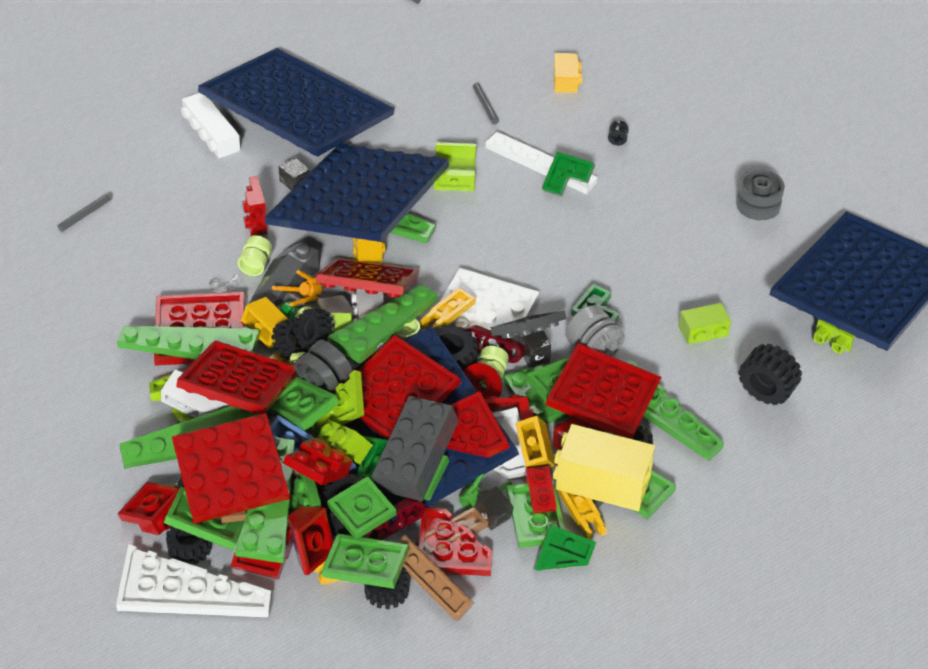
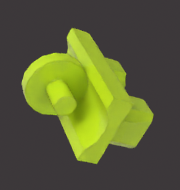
(839, 338)

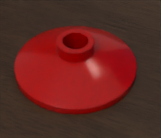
(483, 372)

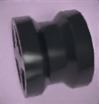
(616, 128)

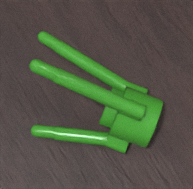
(469, 495)

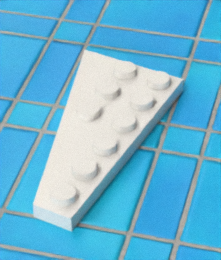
(179, 587)

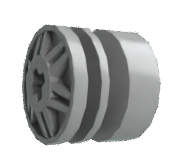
(595, 330)

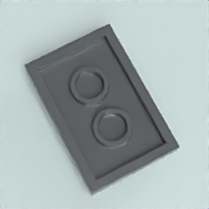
(526, 325)

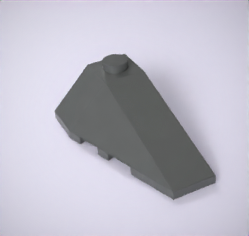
(283, 272)

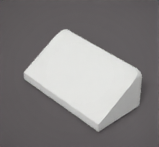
(335, 304)

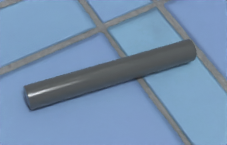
(485, 103)
(83, 212)

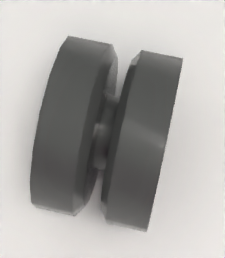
(760, 194)
(323, 366)

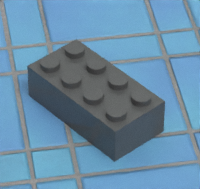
(415, 448)

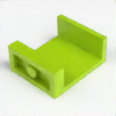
(461, 169)

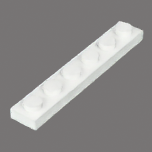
(531, 158)

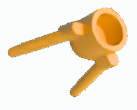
(309, 289)

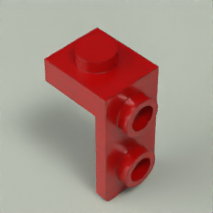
(501, 404)
(540, 489)

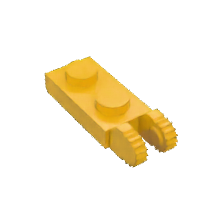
(448, 309)
(583, 512)

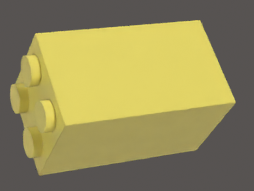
(604, 467)

